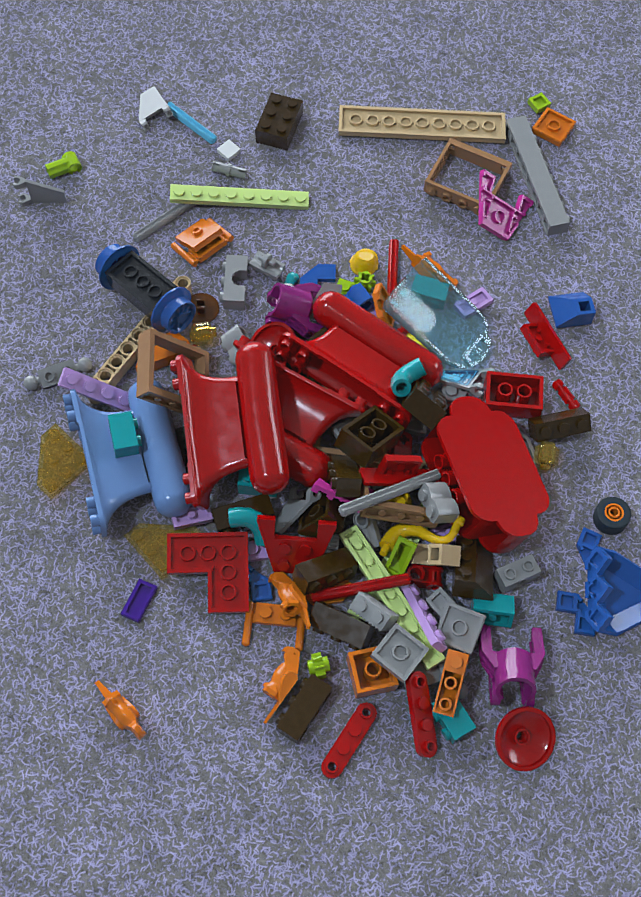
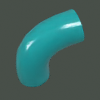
(405, 376)
(246, 518)

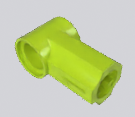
(68, 163)

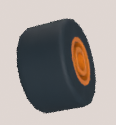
(613, 522)

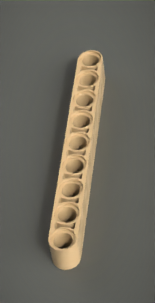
(120, 355)

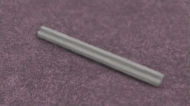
(164, 219)
(388, 493)

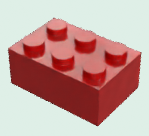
(514, 393)

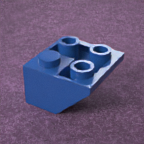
(572, 309)

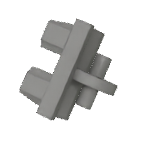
(267, 265)

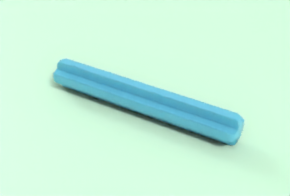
(192, 123)

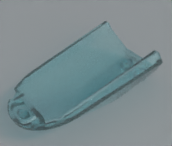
(439, 316)

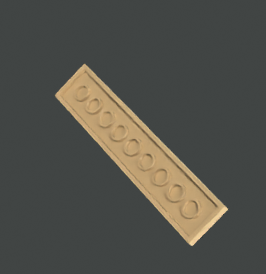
(422, 124)

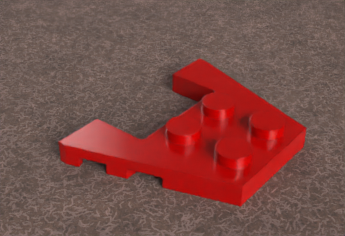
(287, 550)

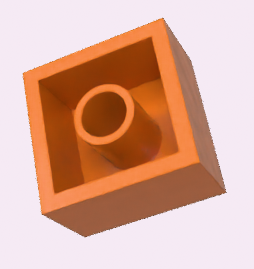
(367, 675)

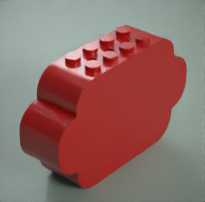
(487, 474)

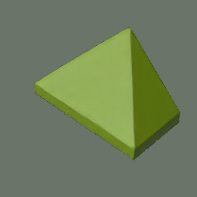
(400, 556)

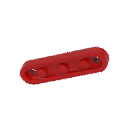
(421, 714)
(348, 740)

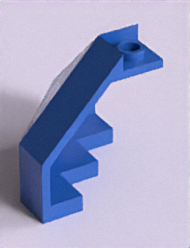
(612, 592)

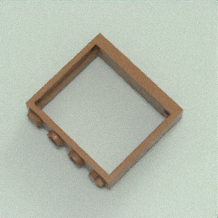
(473, 156)
(145, 366)
(395, 511)

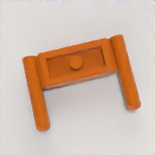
(198, 257)
(272, 615)

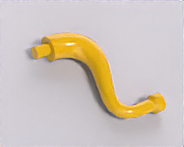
(406, 530)

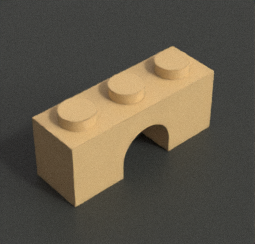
(437, 555)

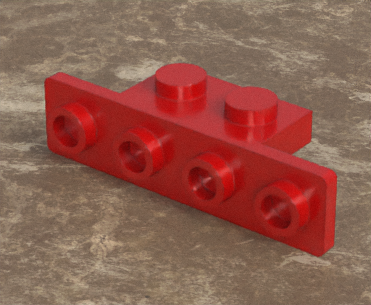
(543, 337)
(392, 470)

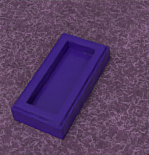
(139, 600)

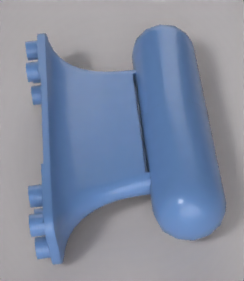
(117, 480)

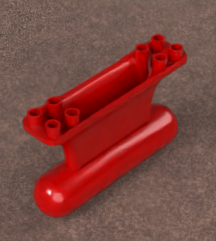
(357, 354)
(306, 415)
(233, 424)

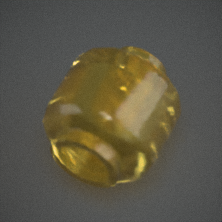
(202, 333)
(546, 455)

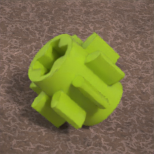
(366, 280)
(318, 665)

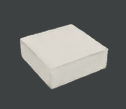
(228, 150)

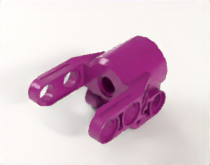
(294, 307)
(512, 666)

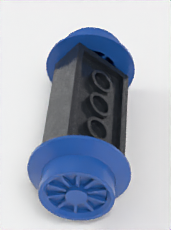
(145, 288)

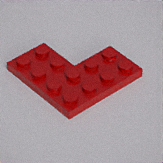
(222, 558)

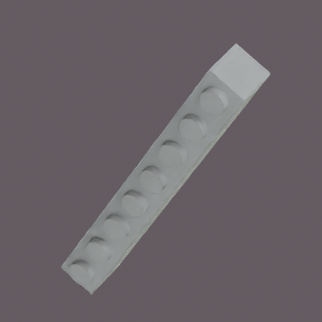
(536, 176)

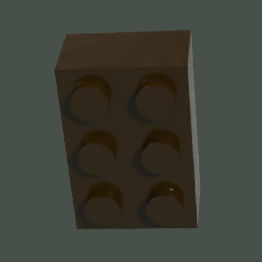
(279, 121)
(425, 403)
(369, 436)

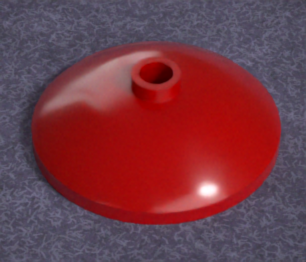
(270, 335)
(533, 745)

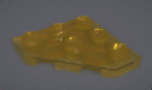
(59, 461)
(151, 544)

